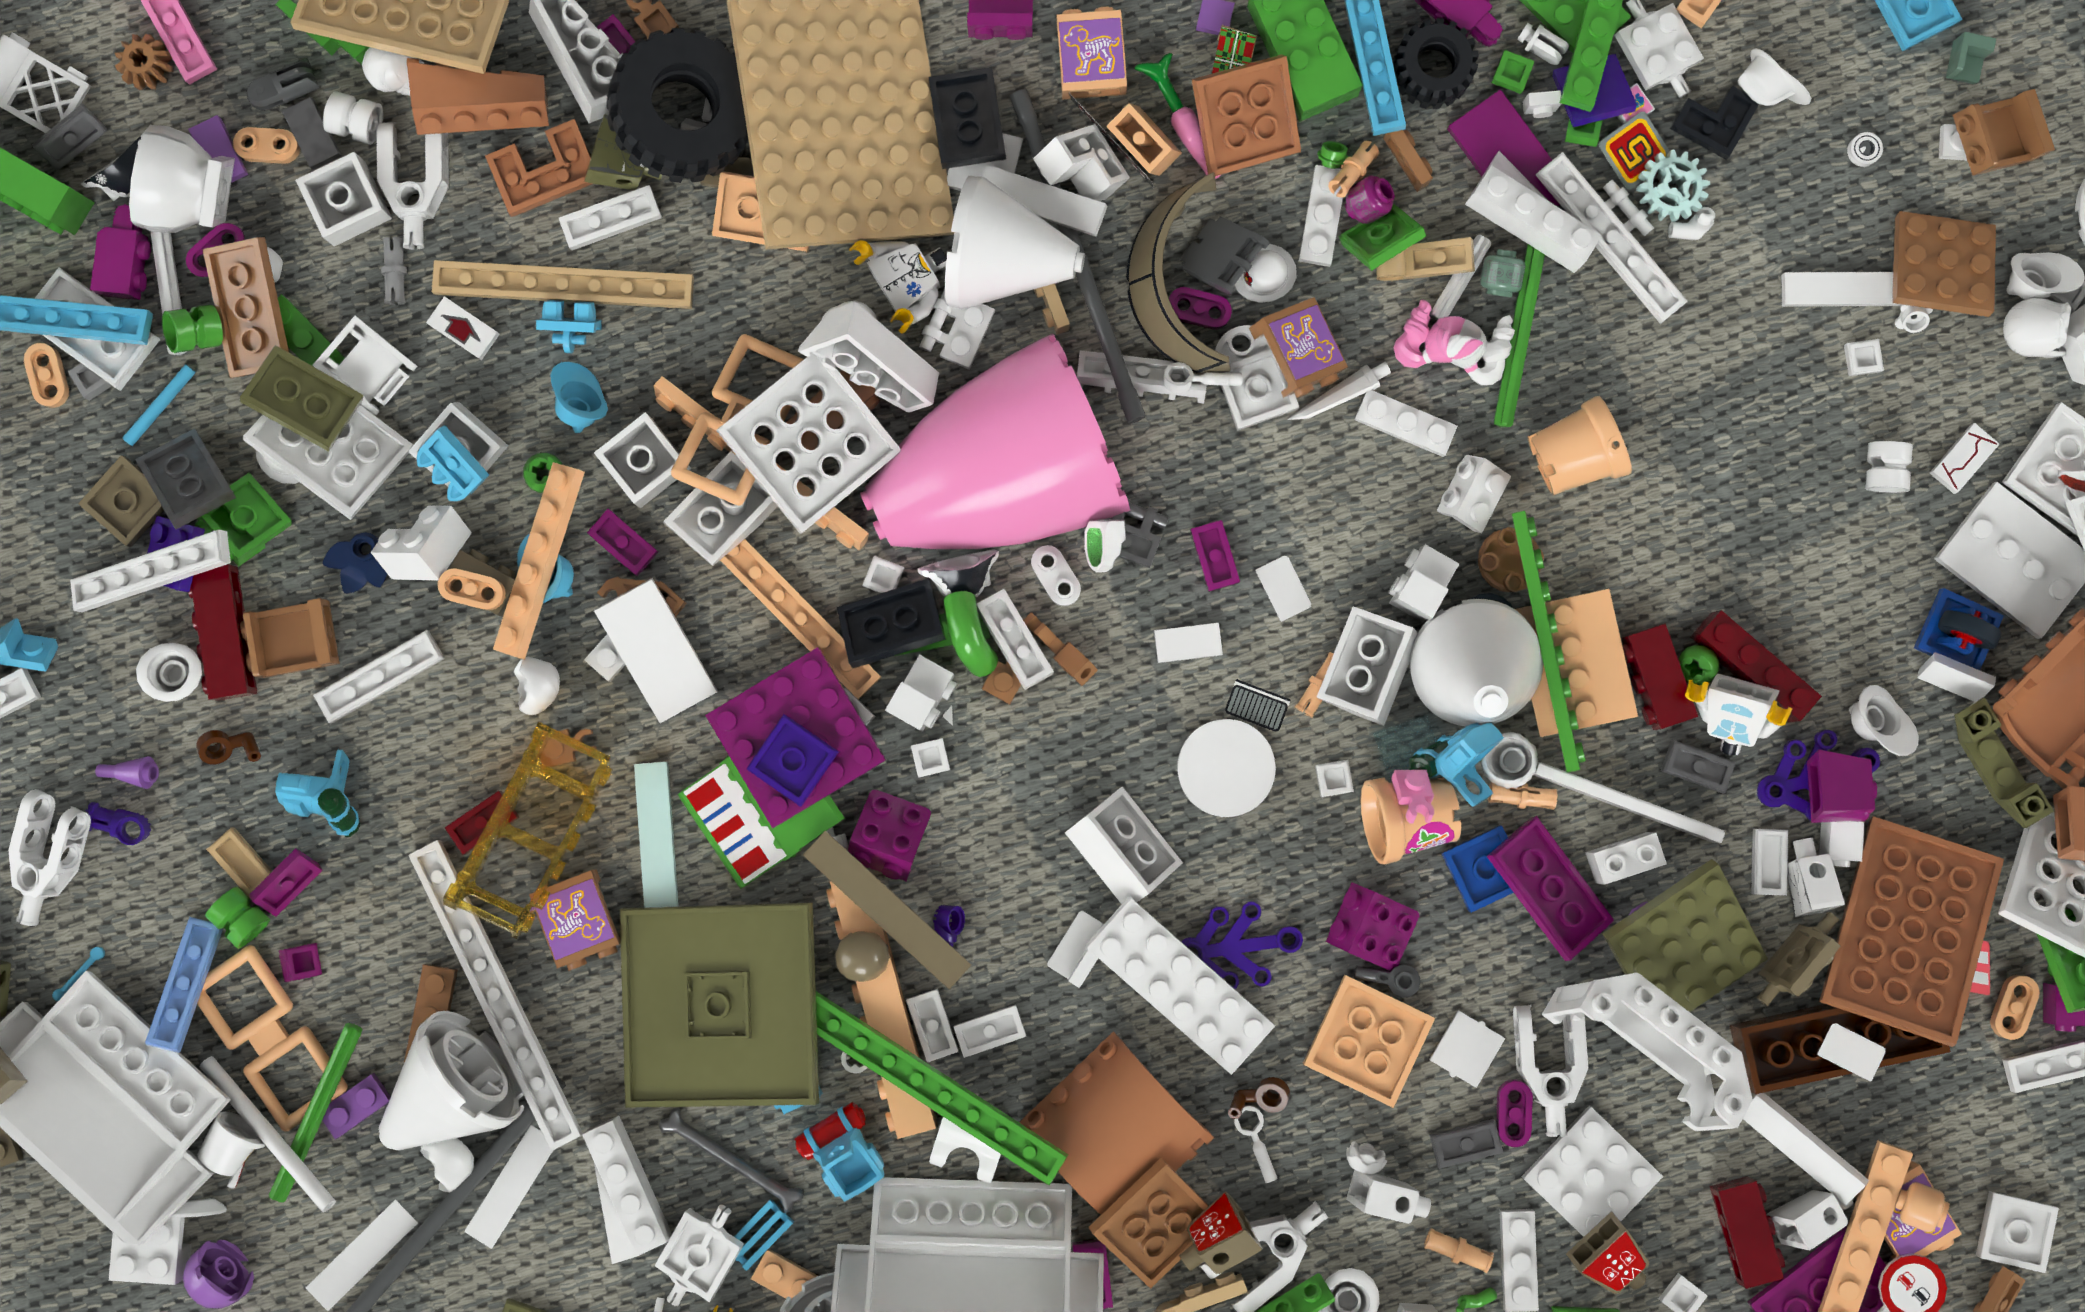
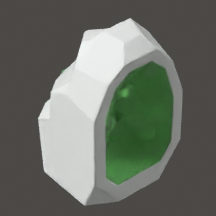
(1104, 543)

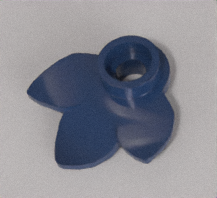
(354, 565)

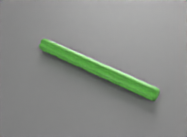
(1522, 325)
(318, 1106)

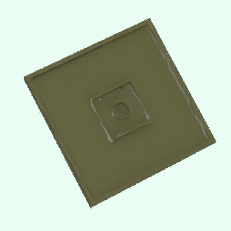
(719, 1005)

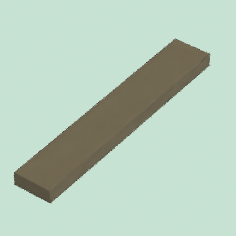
(887, 910)

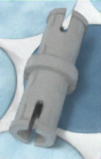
(394, 271)

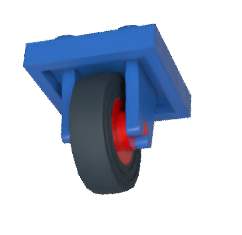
(1959, 629)

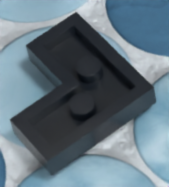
(1719, 130)

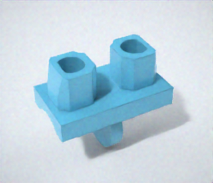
(583, 321)

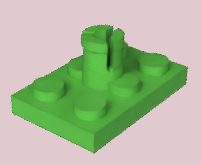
(2067, 971)

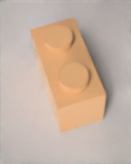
(1144, 139)

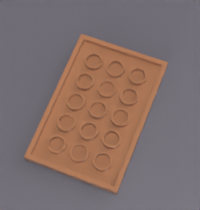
(1912, 931)

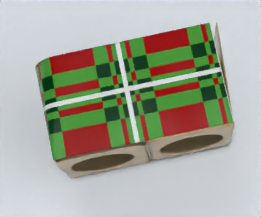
(1233, 49)

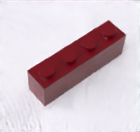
(221, 646)
(1754, 663)

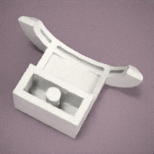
(164, 1254)

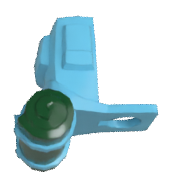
(1457, 756)
(320, 796)

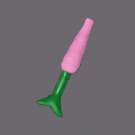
(1183, 118)

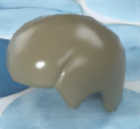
(862, 956)

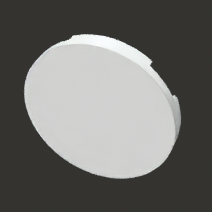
(1226, 768)

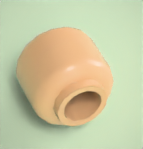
(1922, 1207)

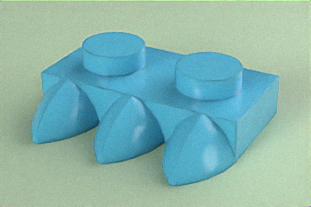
(452, 464)

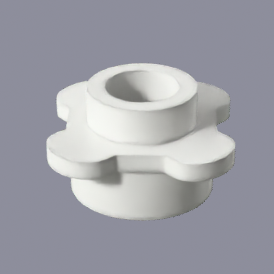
(1913, 323)

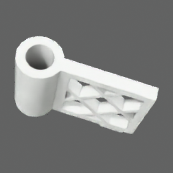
(15, 66)

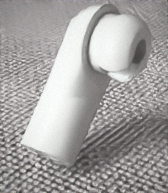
(1695, 228)

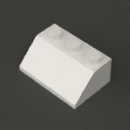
(1368, 665)
(1124, 847)

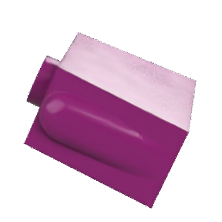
(1840, 787)

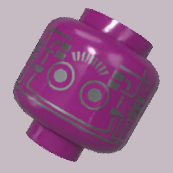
(1369, 199)

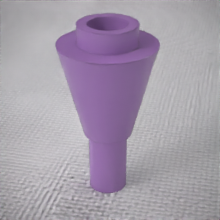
(138, 772)

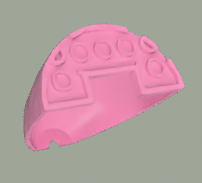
(1000, 462)

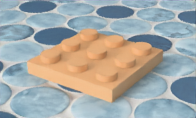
(1368, 1041)

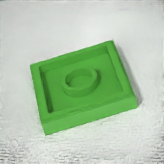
(1382, 238)

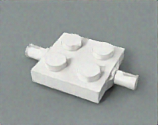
(1659, 47)
(699, 1255)

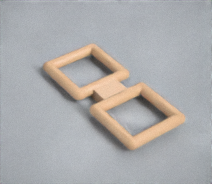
(736, 403)
(265, 1034)

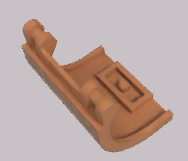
(2047, 706)
(1114, 1124)

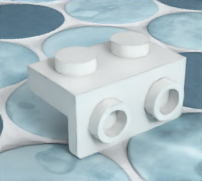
(1474, 492)

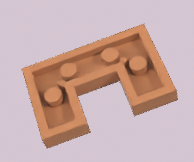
(531, 189)

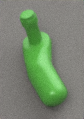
(1475, 1301)

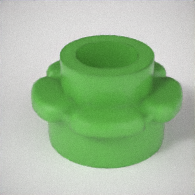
(1332, 154)

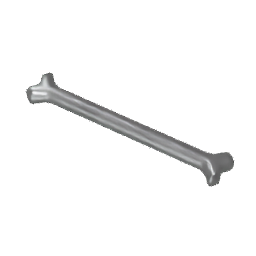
(676, 1124)

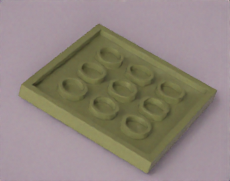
(1688, 939)

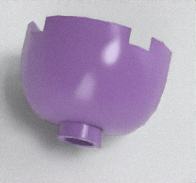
(216, 1275)

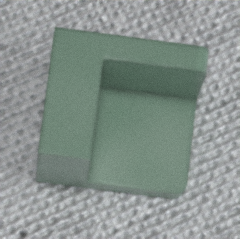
(1968, 57)

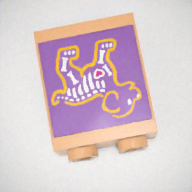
(1091, 53)
(1907, 1239)

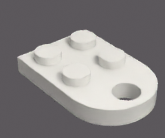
(1261, 381)

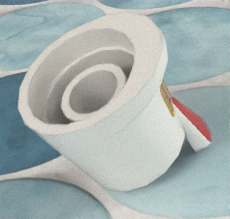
(228, 1146)

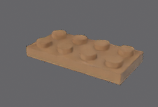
(246, 303)

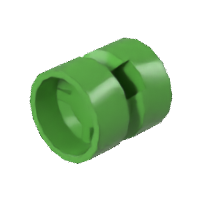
(187, 329)
(237, 917)

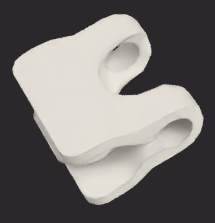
(953, 1137)

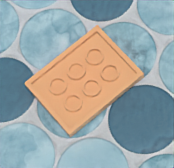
(1592, 663)

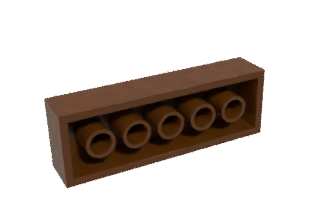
(1784, 1047)

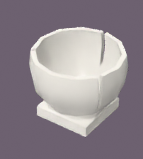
(177, 183)

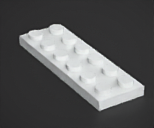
(1180, 985)

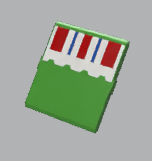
(739, 828)

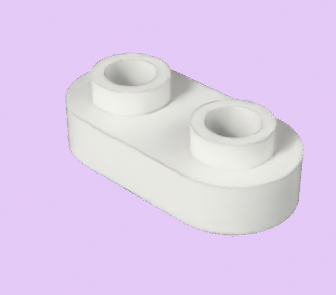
(1055, 575)

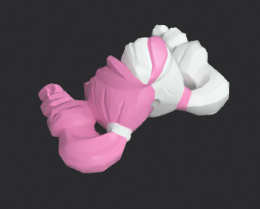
(1455, 342)

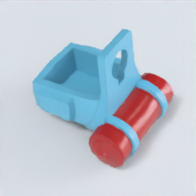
(842, 1152)

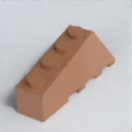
(468, 101)

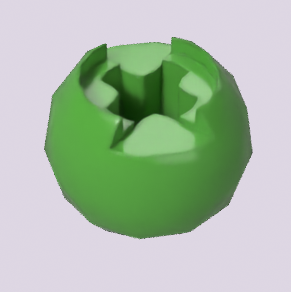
(531, 467)
(1707, 661)

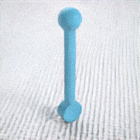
(95, 954)

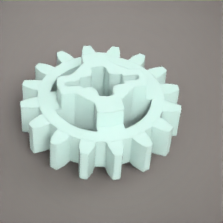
(1670, 174)

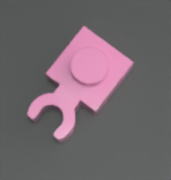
(1415, 791)

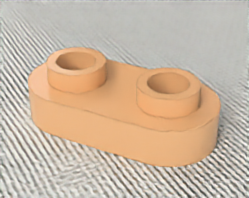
(265, 144)
(45, 377)
(472, 589)
(2017, 1008)

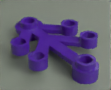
(1799, 782)
(1232, 947)

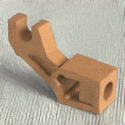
(621, 586)
(1065, 654)

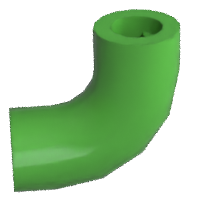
(967, 634)

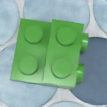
(248, 519)

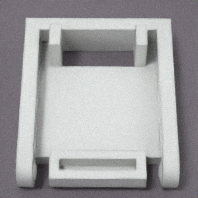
(369, 367)

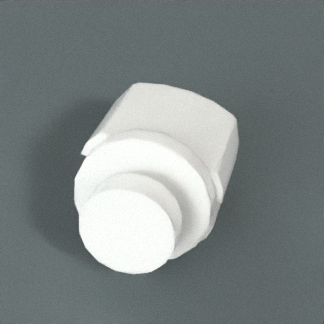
(1543, 43)

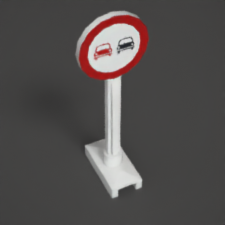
(1912, 1285)

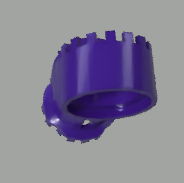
(115, 823)
(942, 923)

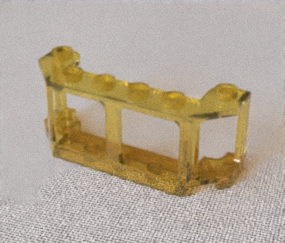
(499, 827)

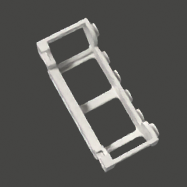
(1669, 1038)

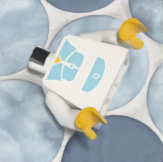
(1737, 711)

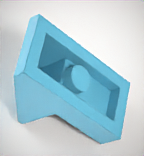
(24, 649)

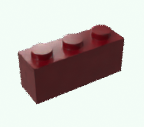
(1658, 677)
(1748, 1232)

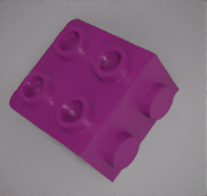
(1000, 19)
(889, 834)
(1372, 927)

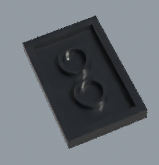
(967, 118)
(890, 623)

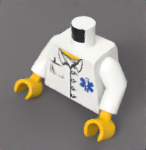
(903, 277)

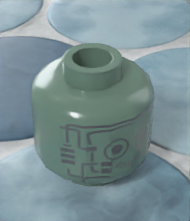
(1502, 273)

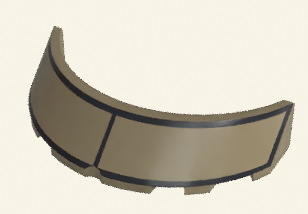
(1148, 292)

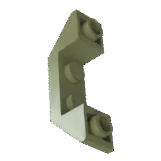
(1994, 765)

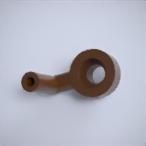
(223, 749)
(1265, 1099)

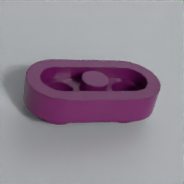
(212, 239)
(1200, 305)
(1514, 1112)

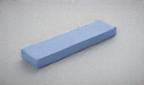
(184, 985)

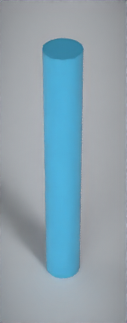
(159, 405)

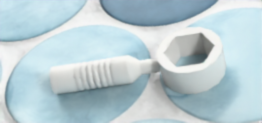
(1207, 378)
(1258, 1147)

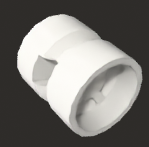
(347, 116)
(1889, 466)

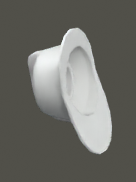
(1769, 83)
(2043, 274)
(1882, 720)

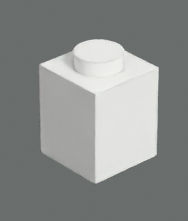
(1842, 841)

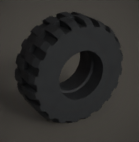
(646, 136)

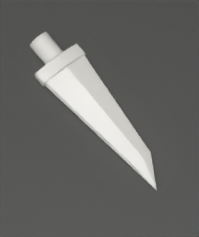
(1353, 386)

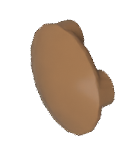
(1501, 561)

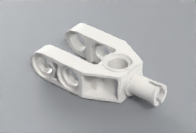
(430, 191)
(29, 870)
(1570, 1078)
(1289, 1256)

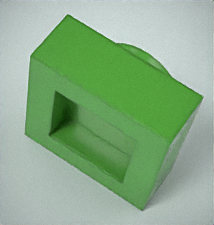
(1512, 71)
(1584, 134)

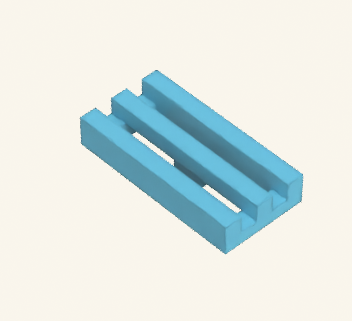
(747, 1263)

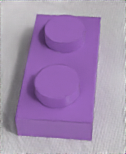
(355, 1106)

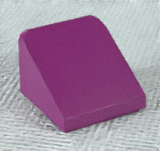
(300, 962)

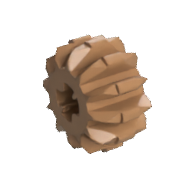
(150, 71)

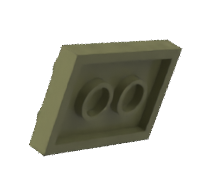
(301, 398)

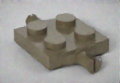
(1799, 960)

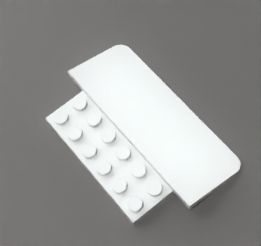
(107, 1108)
(968, 1251)

